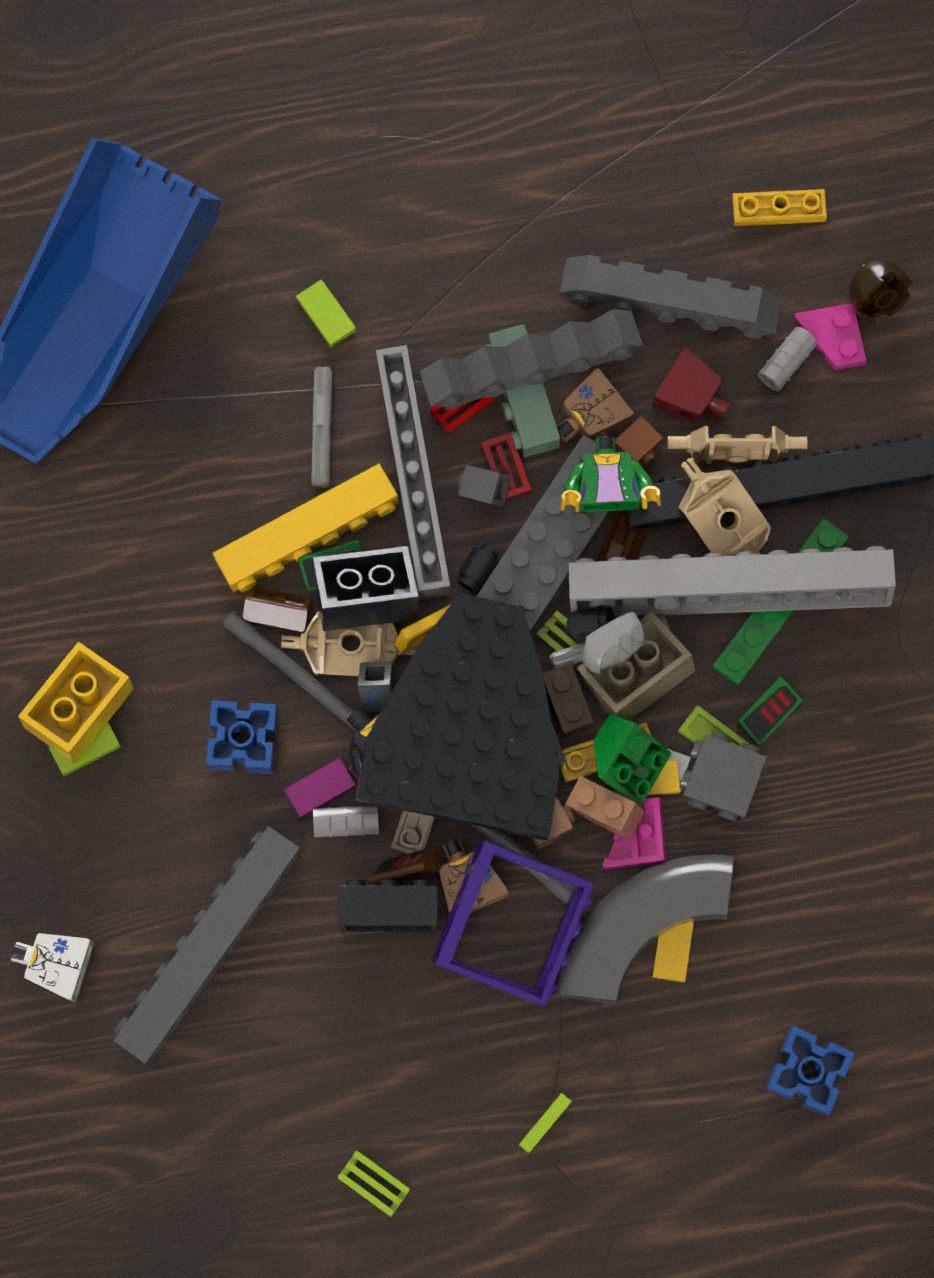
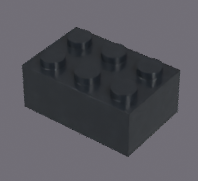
(365, 588)
(388, 907)

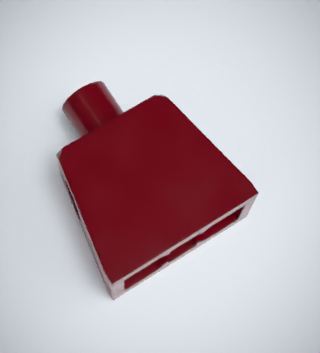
(691, 390)

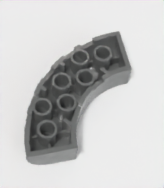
(636, 915)

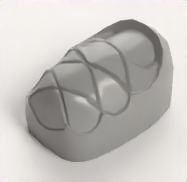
(613, 642)

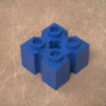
(229, 723)
(827, 1063)

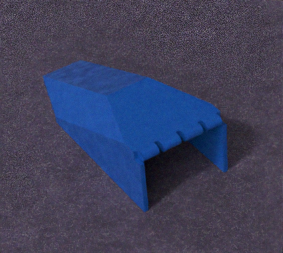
(94, 290)

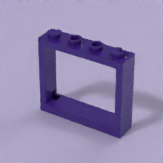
(557, 954)

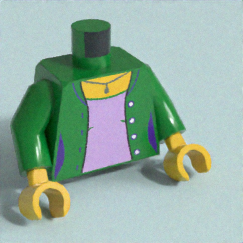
(608, 482)

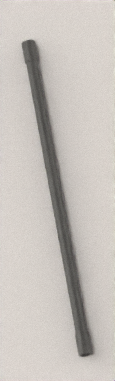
(248, 634)

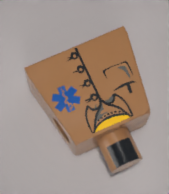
(594, 409)
(453, 873)

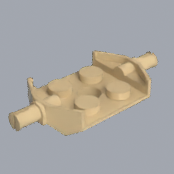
(736, 449)
(711, 497)
(329, 657)

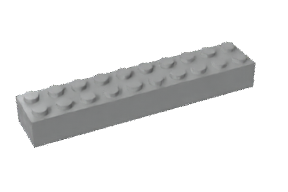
(735, 582)

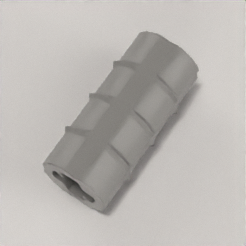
(787, 358)
(345, 821)

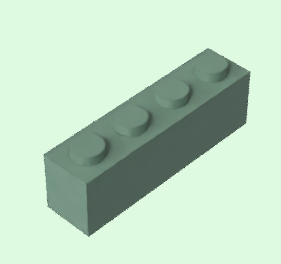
(527, 407)

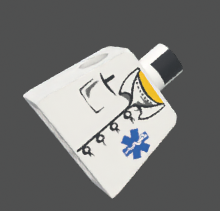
(55, 962)

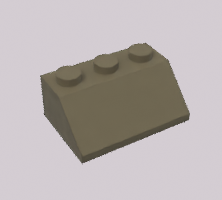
(644, 676)

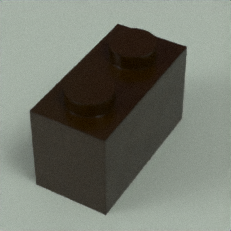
(567, 701)

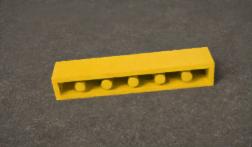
(306, 528)

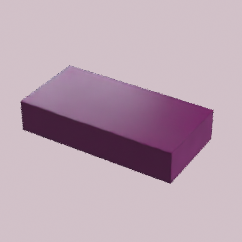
(320, 788)

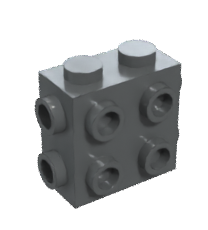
(722, 776)

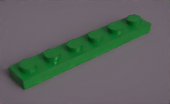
(763, 626)

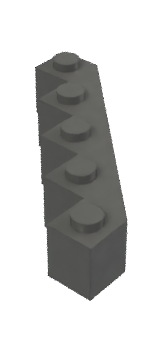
(671, 295)
(531, 359)

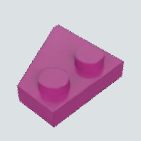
(836, 334)
(646, 844)

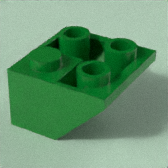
(628, 758)

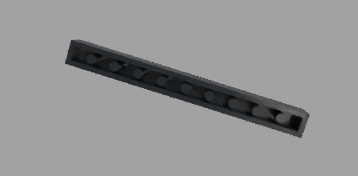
(805, 479)

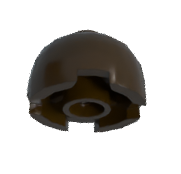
(879, 289)

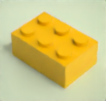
(76, 702)

